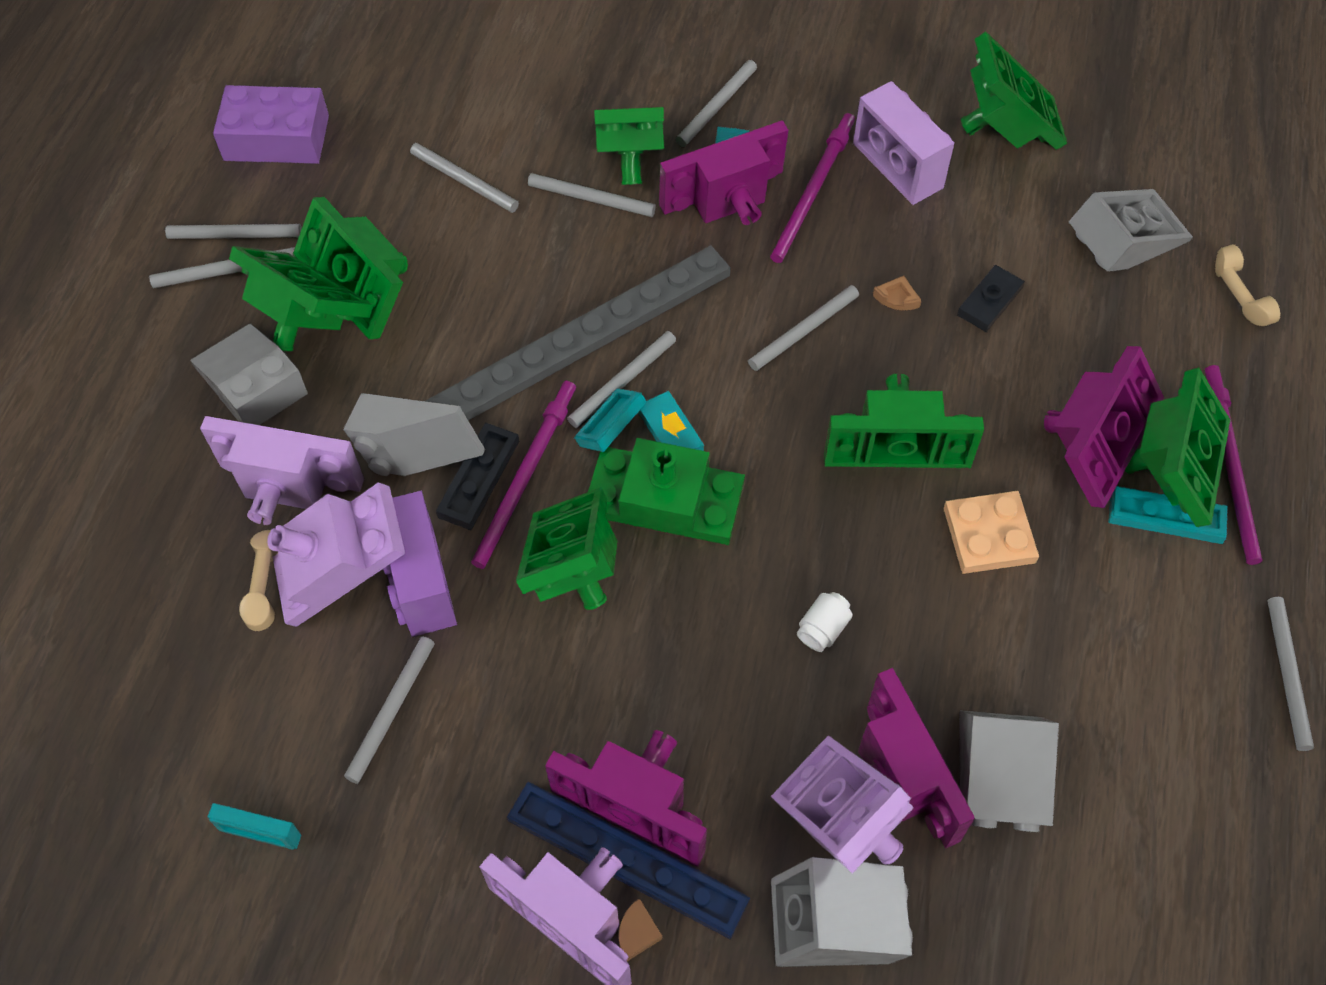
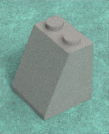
(1008, 768)
(840, 917)

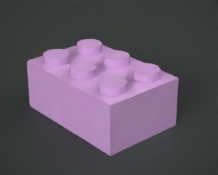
(903, 142)

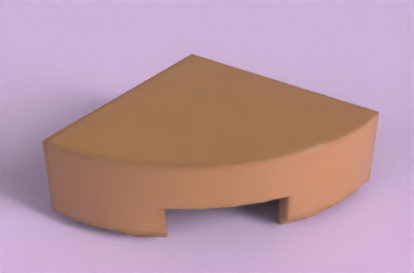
(897, 295)
(637, 930)

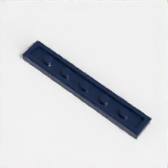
(643, 865)

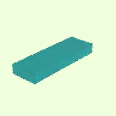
(1156, 514)

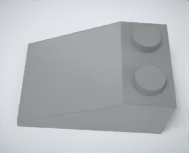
(1127, 227)
(250, 375)
(410, 434)

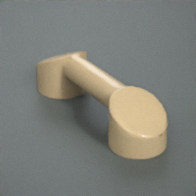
(1259, 311)
(254, 606)

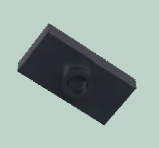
(990, 298)

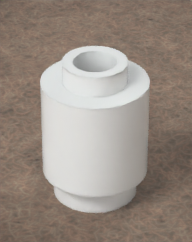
(824, 621)

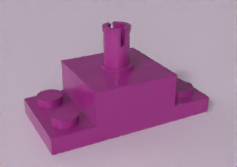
(725, 175)
(1106, 423)
(905, 753)
(633, 794)

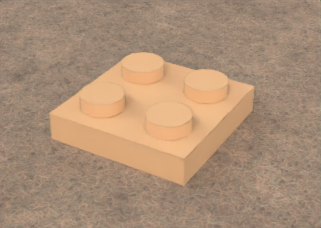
(990, 532)

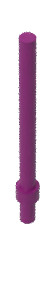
(835, 143)
(553, 417)
(1235, 475)

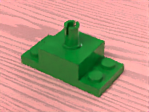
(1011, 99)
(629, 134)
(355, 257)
(295, 294)
(902, 431)
(1186, 447)
(669, 490)
(569, 550)

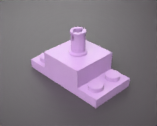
(281, 464)
(333, 550)
(845, 805)
(567, 909)

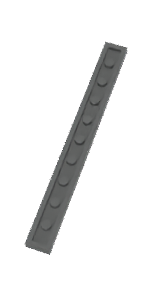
(585, 334)

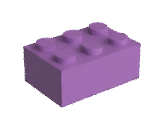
(271, 124)
(418, 578)

